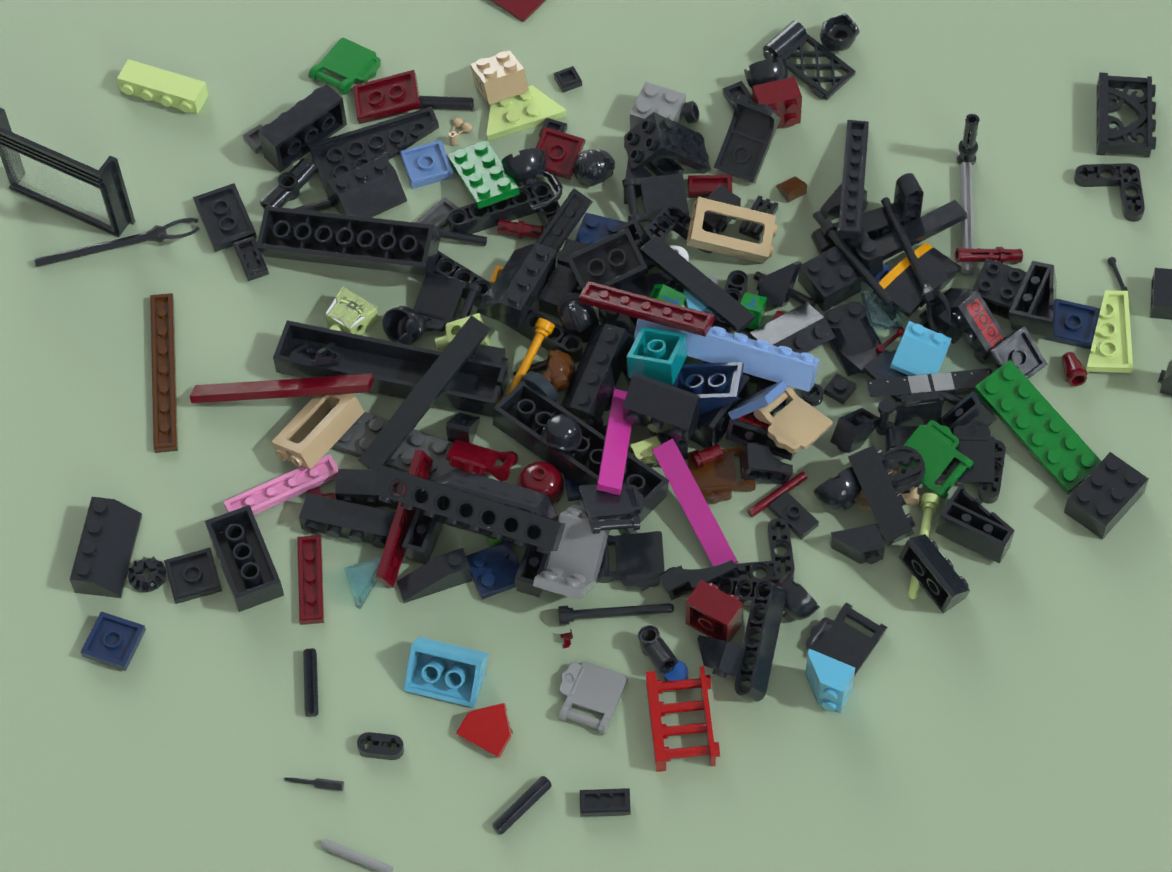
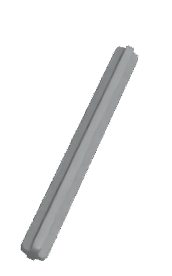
(967, 225)

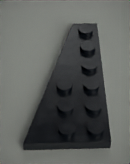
(355, 148)

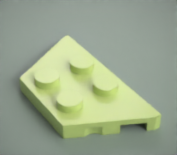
(521, 113)

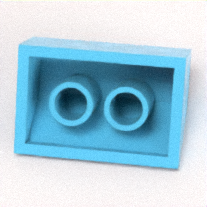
(445, 671)

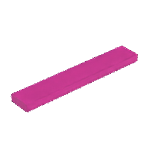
(615, 447)
(694, 503)

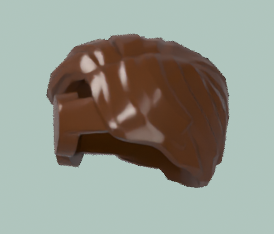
(559, 369)

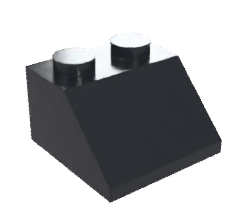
(939, 314)

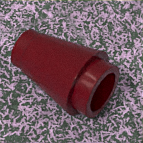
(1073, 369)

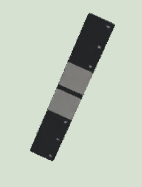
(927, 382)

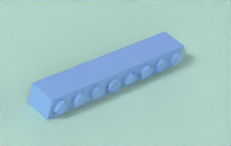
(758, 356)

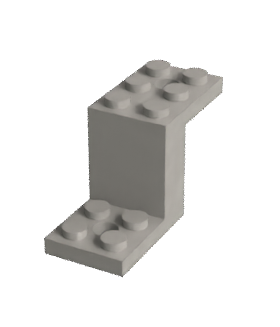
(577, 562)

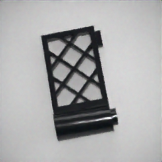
(791, 40)

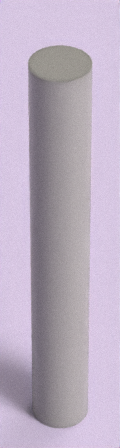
(355, 856)

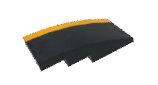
(903, 284)

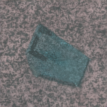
(362, 579)

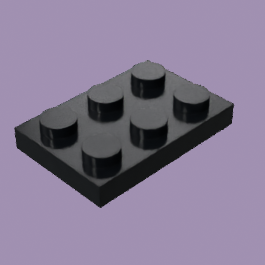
(224, 216)

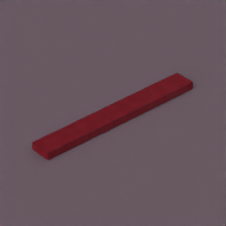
(282, 388)

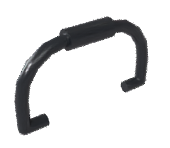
(557, 187)

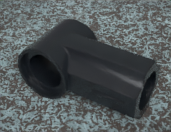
(656, 649)

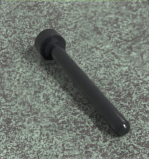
(568, 615)

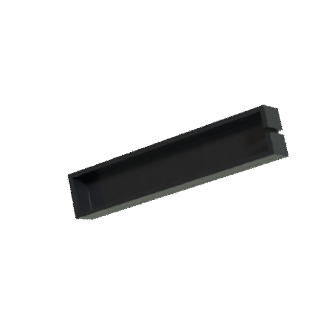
(394, 367)

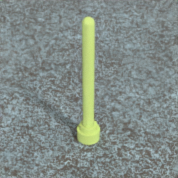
(929, 503)

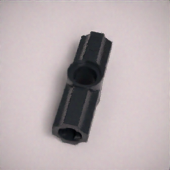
(290, 184)

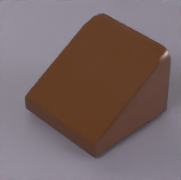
(792, 188)

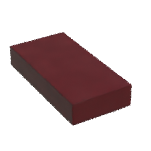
(704, 185)

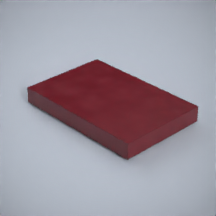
(386, 96)

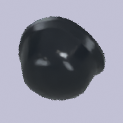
(562, 433)

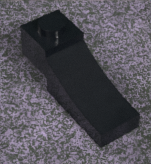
(681, 581)

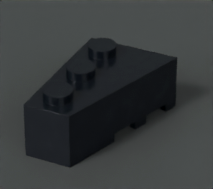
(1036, 301)

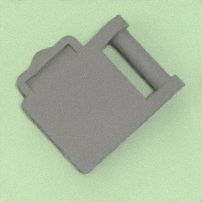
(592, 690)

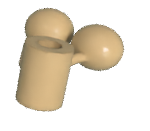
(458, 122)

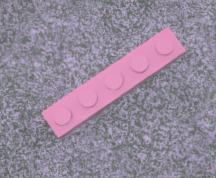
(285, 487)

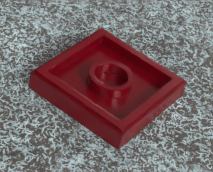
(560, 151)

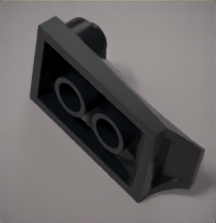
(854, 336)

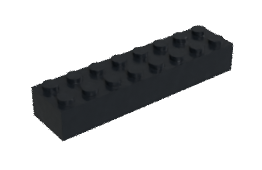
(349, 240)
(525, 415)

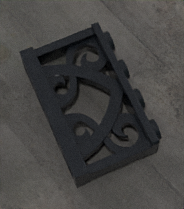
(1107, 136)

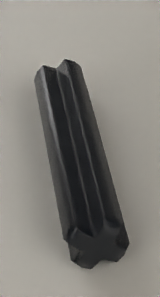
(446, 102)
(310, 682)
(521, 805)

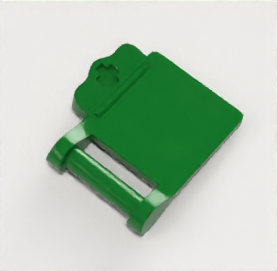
(348, 62)
(938, 450)

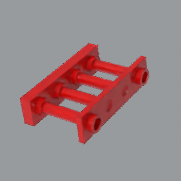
(662, 731)

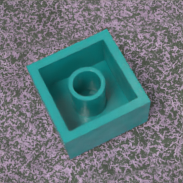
(657, 355)

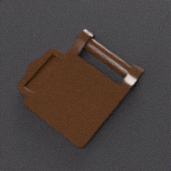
(719, 477)

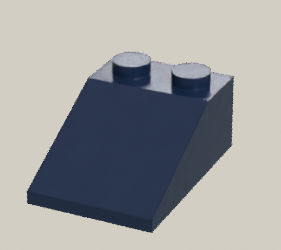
(713, 382)

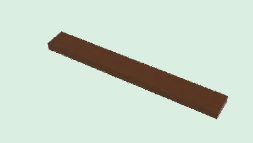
(163, 373)

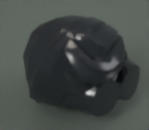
(838, 33)
(593, 167)
(403, 325)

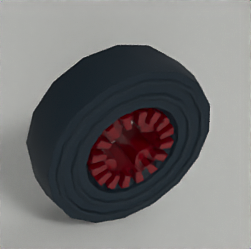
(541, 384)

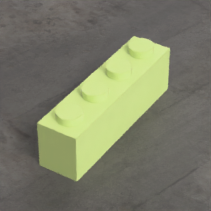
(162, 86)

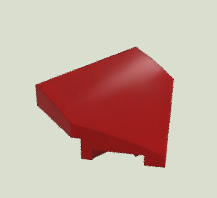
(487, 728)

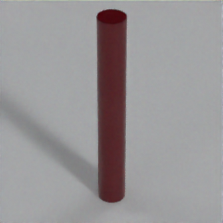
(788, 486)

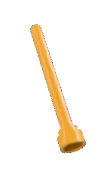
(542, 330)

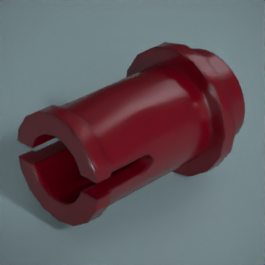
(707, 455)

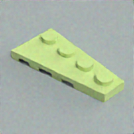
(1112, 338)

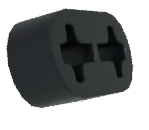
(380, 746)

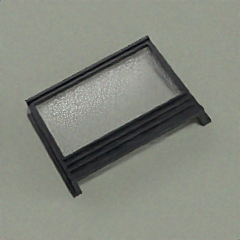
(65, 183)

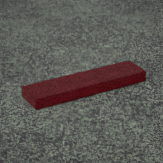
(310, 580)

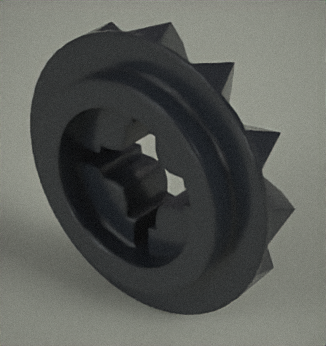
(156, 577)

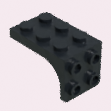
(663, 138)
(747, 139)

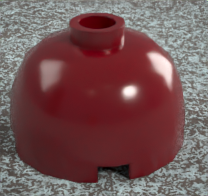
(543, 478)

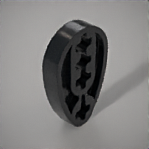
(912, 478)

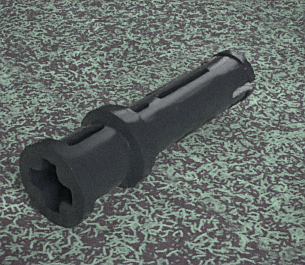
(969, 146)

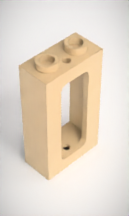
(727, 245)
(318, 442)

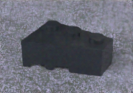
(974, 526)

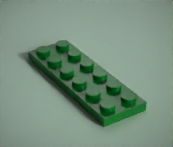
(1038, 426)

